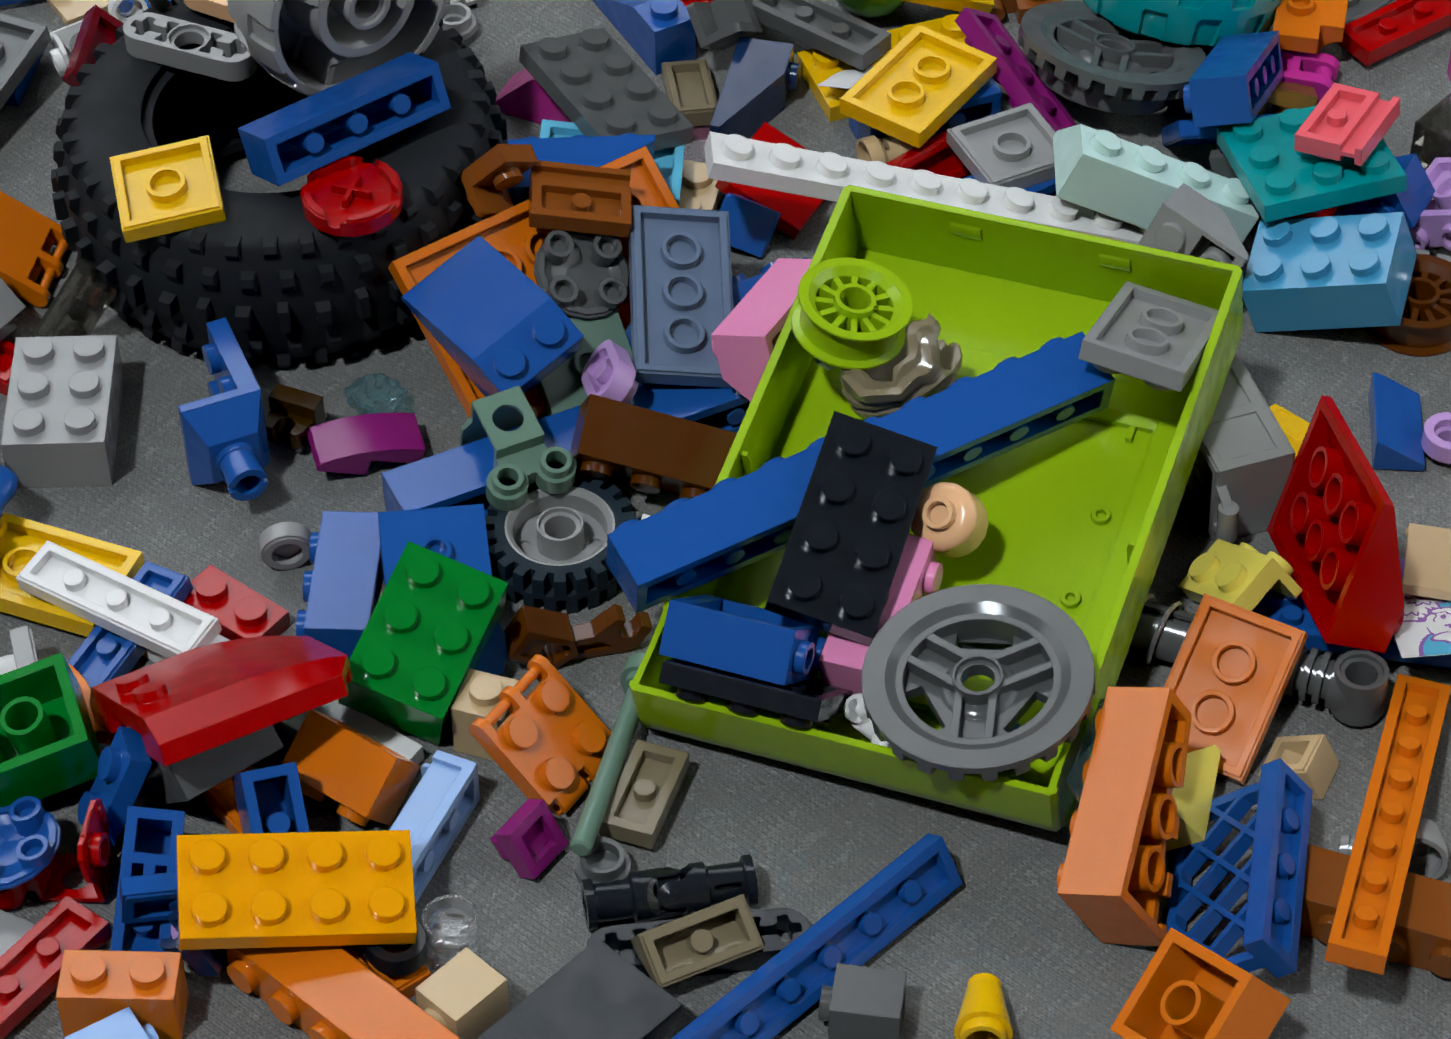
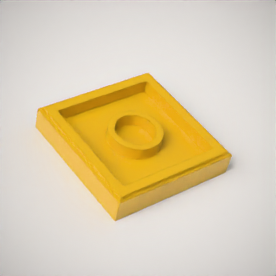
(167, 189)

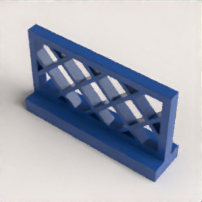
(1272, 874)

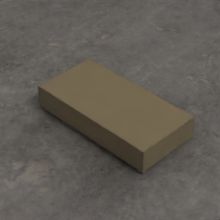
(690, 89)

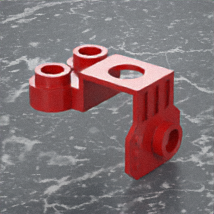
(94, 857)

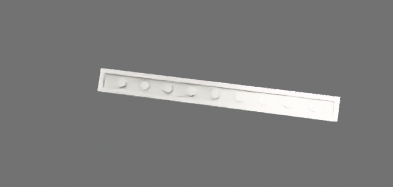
(825, 174)

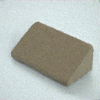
(698, 942)

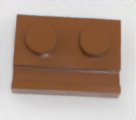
(580, 198)

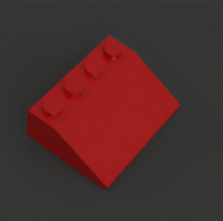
(1340, 536)

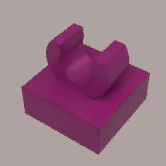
(530, 839)

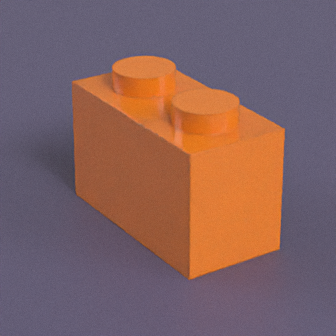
(350, 769)
(104, 982)

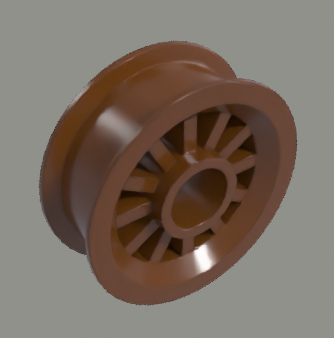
(1426, 314)

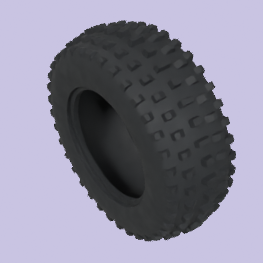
(265, 266)

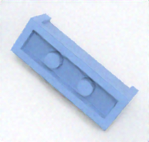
(438, 812)

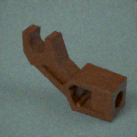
(554, 637)

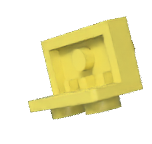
(1238, 575)

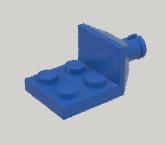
(227, 430)

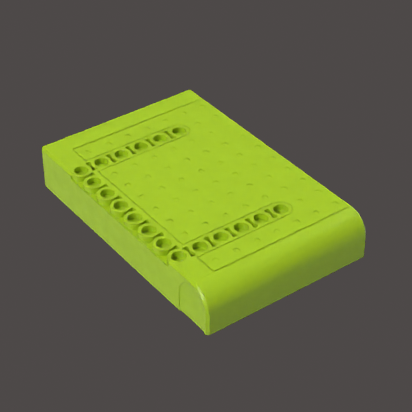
(1066, 514)

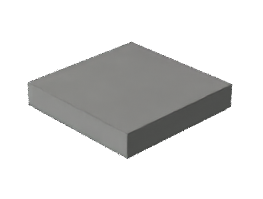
(1006, 147)

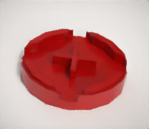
(352, 197)

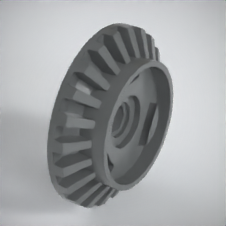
(1103, 64)
(970, 631)

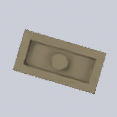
(644, 794)

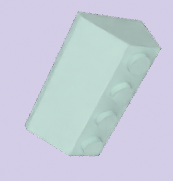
(1135, 180)

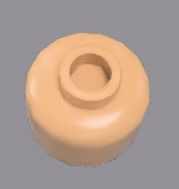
(950, 519)

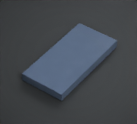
(678, 293)

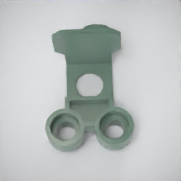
(517, 453)

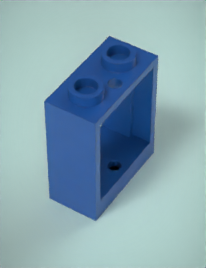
(741, 639)

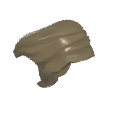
(920, 369)

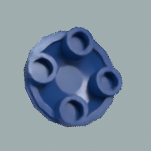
(26, 841)

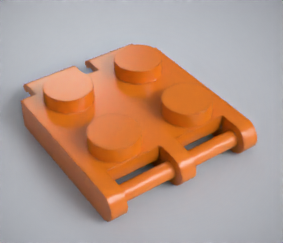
(24, 250)
(548, 740)

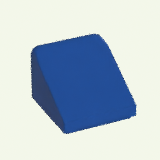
(750, 224)

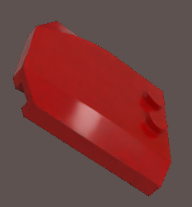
(221, 693)

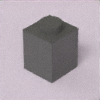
(864, 1003)

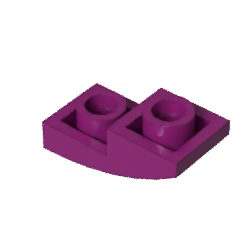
(355, 441)

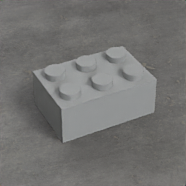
(63, 411)

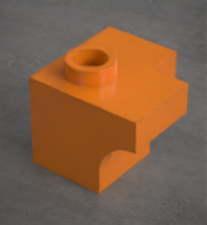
(1310, 24)

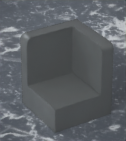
(723, 22)

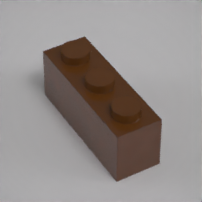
(648, 448)

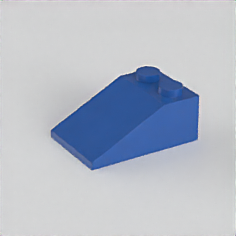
(493, 320)

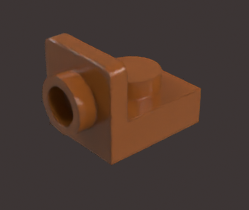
(493, 174)

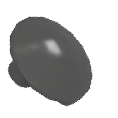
(583, 272)

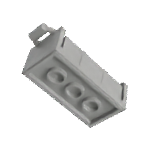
(1242, 459)

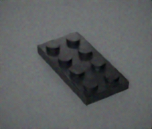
(851, 529)

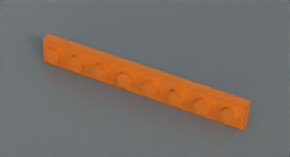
(1388, 826)

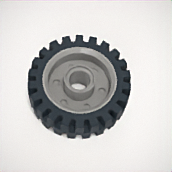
(558, 545)

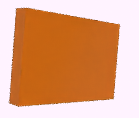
(1233, 680)

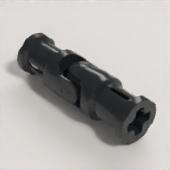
(674, 888)

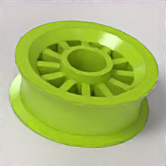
(851, 313)

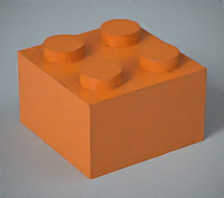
(1197, 996)

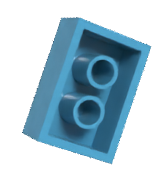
(1329, 272)

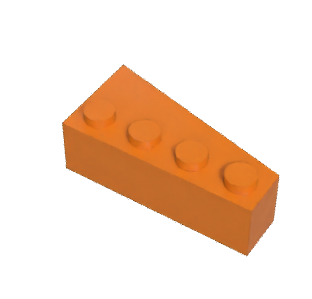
(1127, 816)

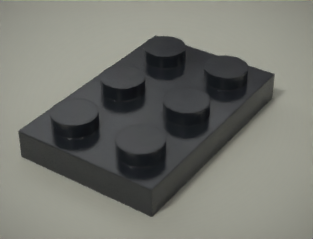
(798, 702)

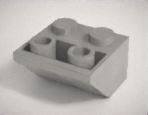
(1195, 228)

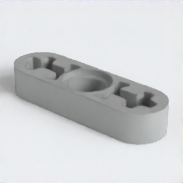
(160, 36)

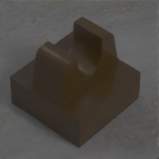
(293, 414)

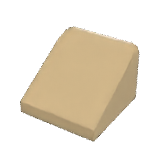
(1309, 758)

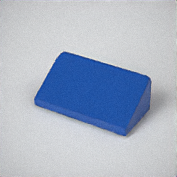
(1395, 425)

